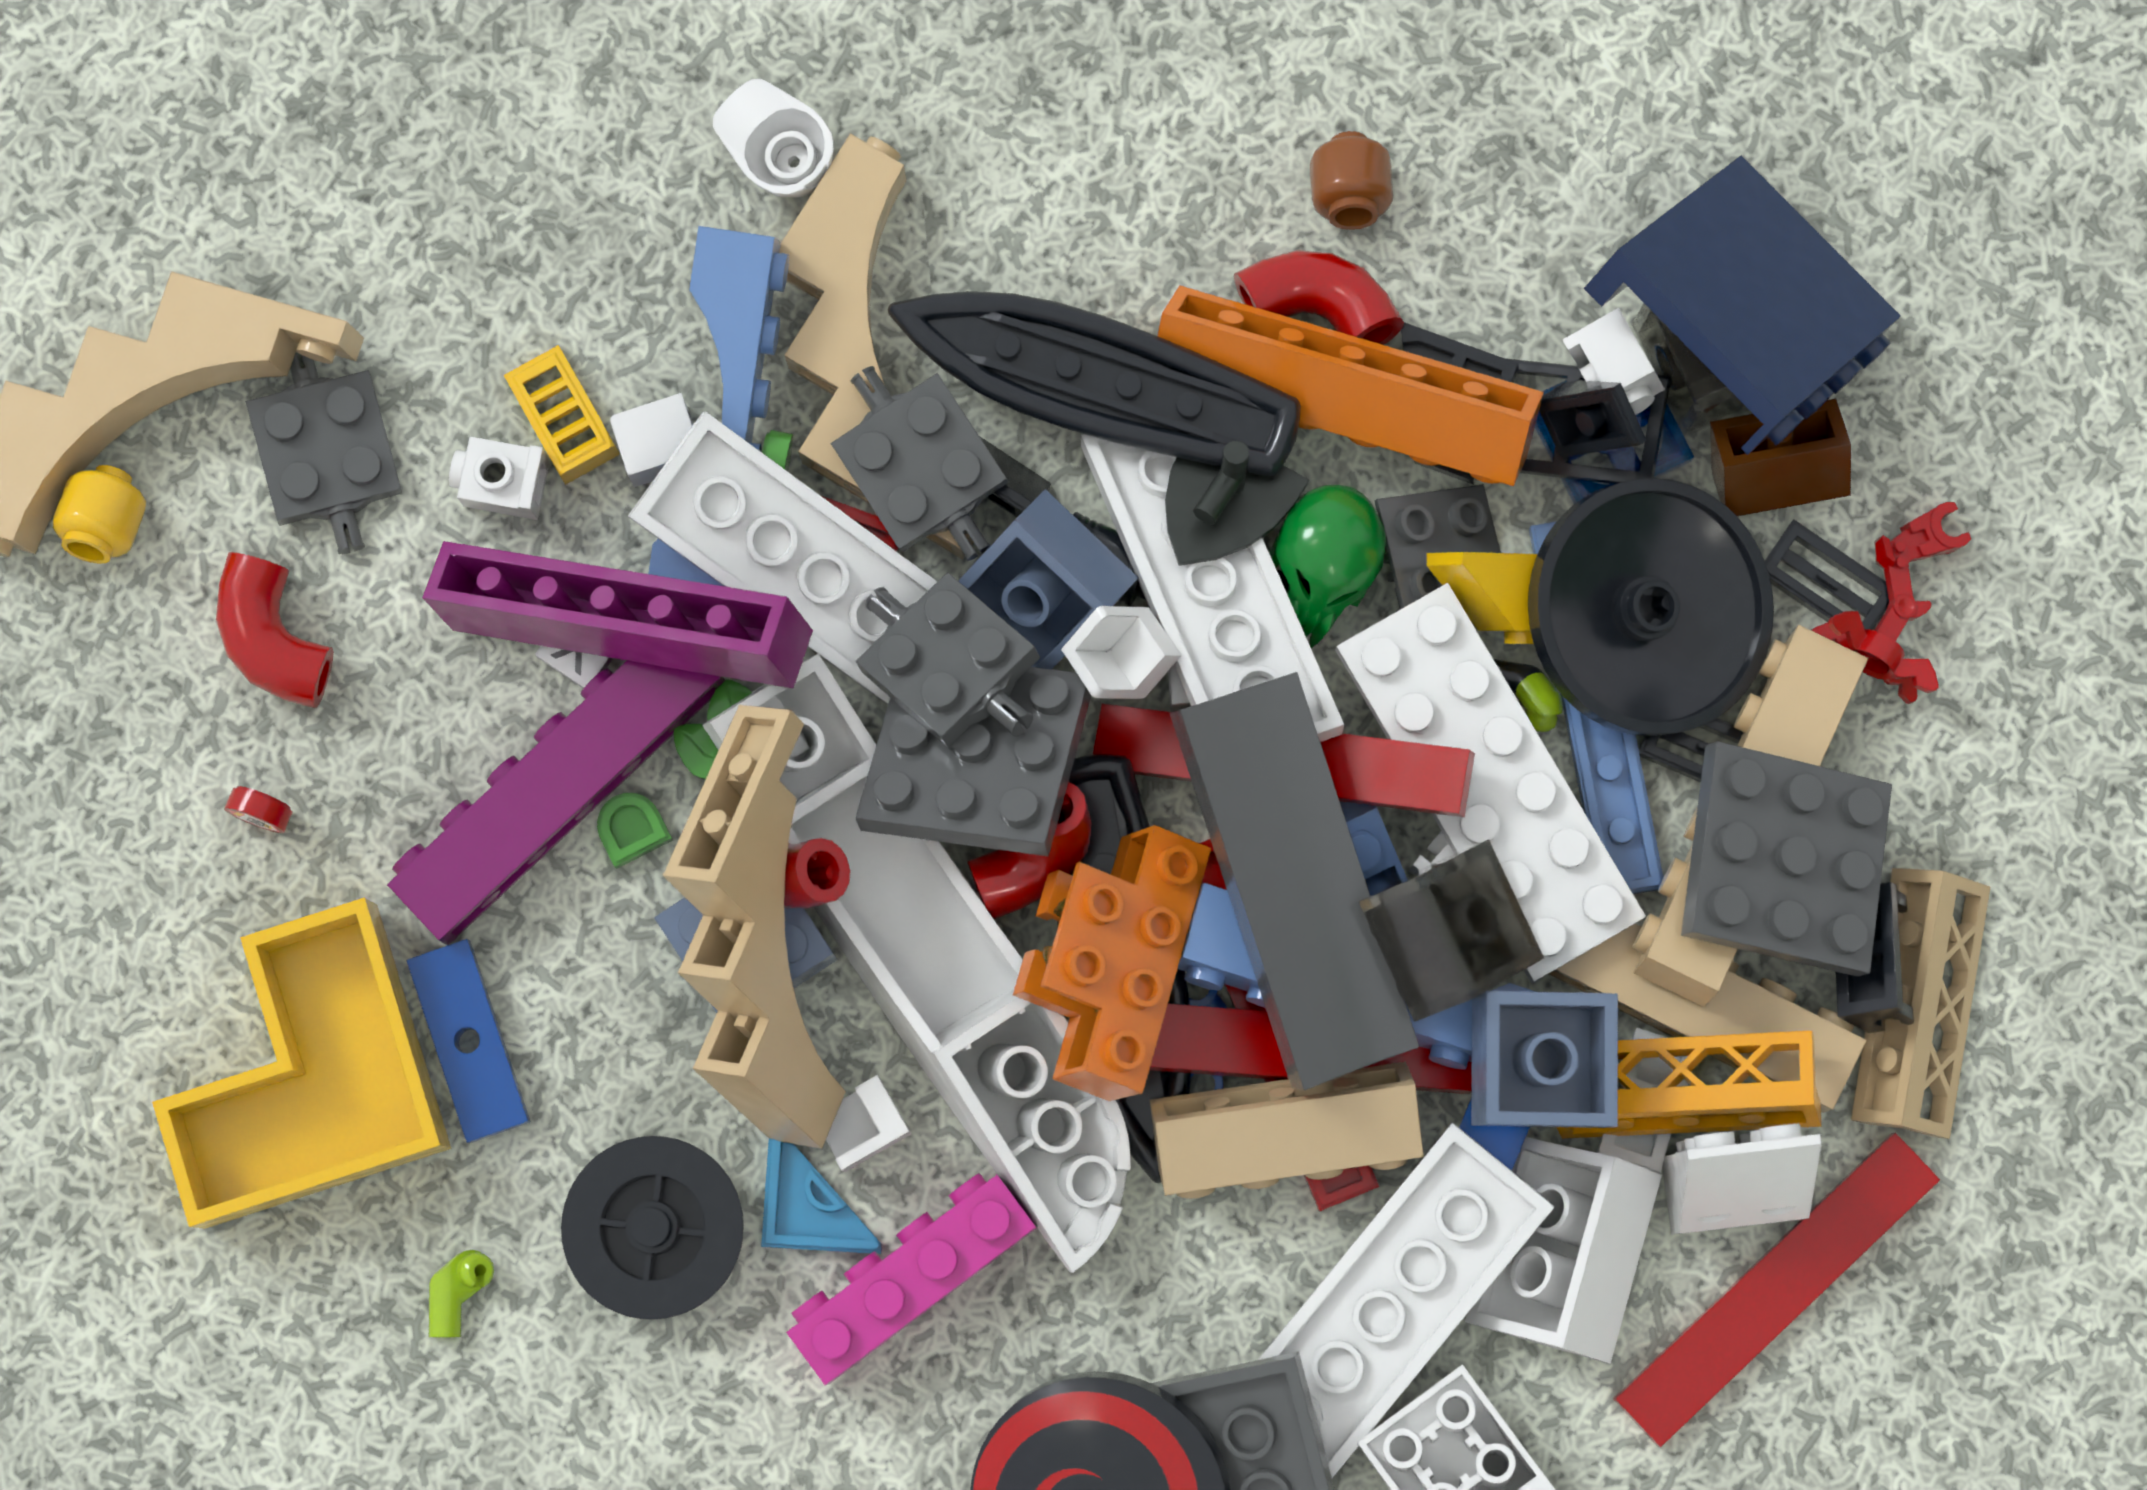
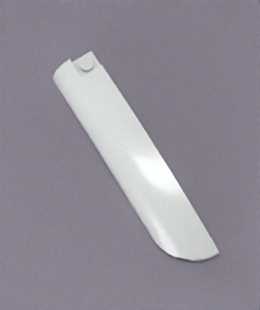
(950, 983)

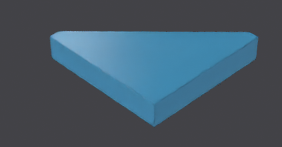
(806, 1210)

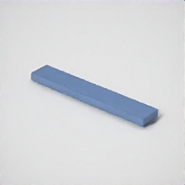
(1612, 786)

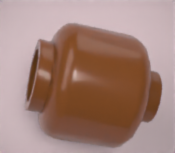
(1351, 180)

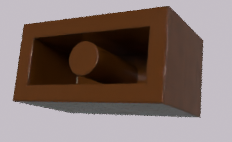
(1800, 470)

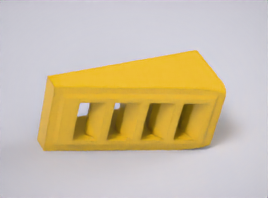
(585, 456)

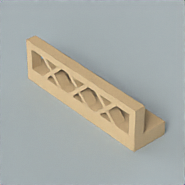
(1902, 1059)

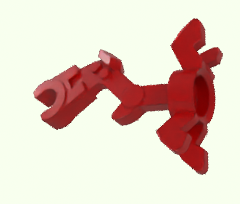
(1917, 541)

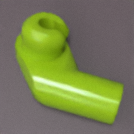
(453, 1286)

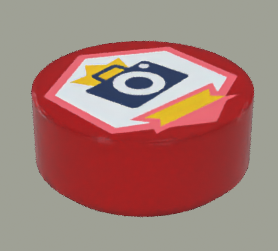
(258, 809)

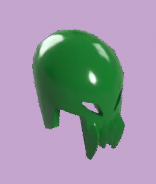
(1336, 547)

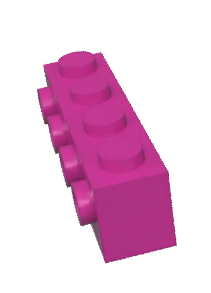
(911, 1280)

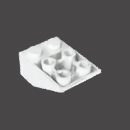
(1743, 1184)
(1451, 1442)

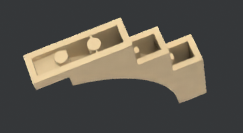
(833, 260)
(196, 342)
(734, 874)

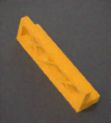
(1712, 1107)

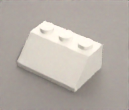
(1581, 1261)

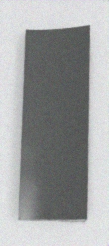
(1293, 880)

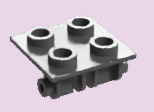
(1432, 524)

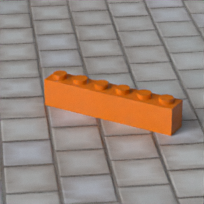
(1366, 387)

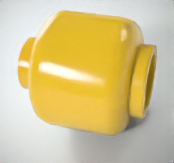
(99, 514)

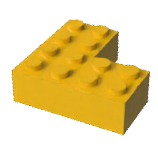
(344, 1085)

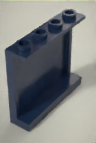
(1754, 297)

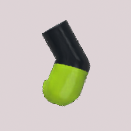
(1534, 692)

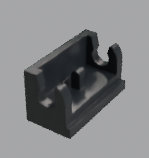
(1878, 995)

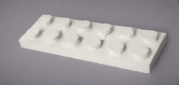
(774, 535)
(1220, 614)
(1439, 686)
(1407, 1285)

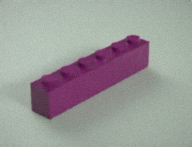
(619, 614)
(545, 792)

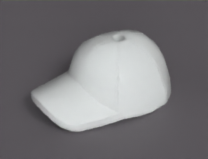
(762, 121)

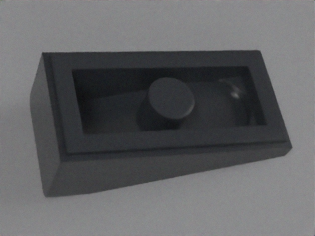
(1590, 418)

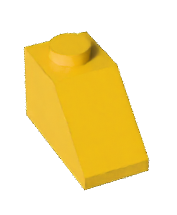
(1490, 589)

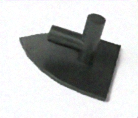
(1225, 507)

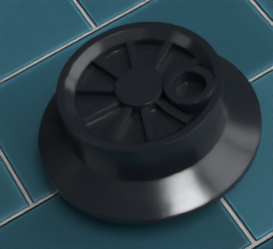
(652, 1227)

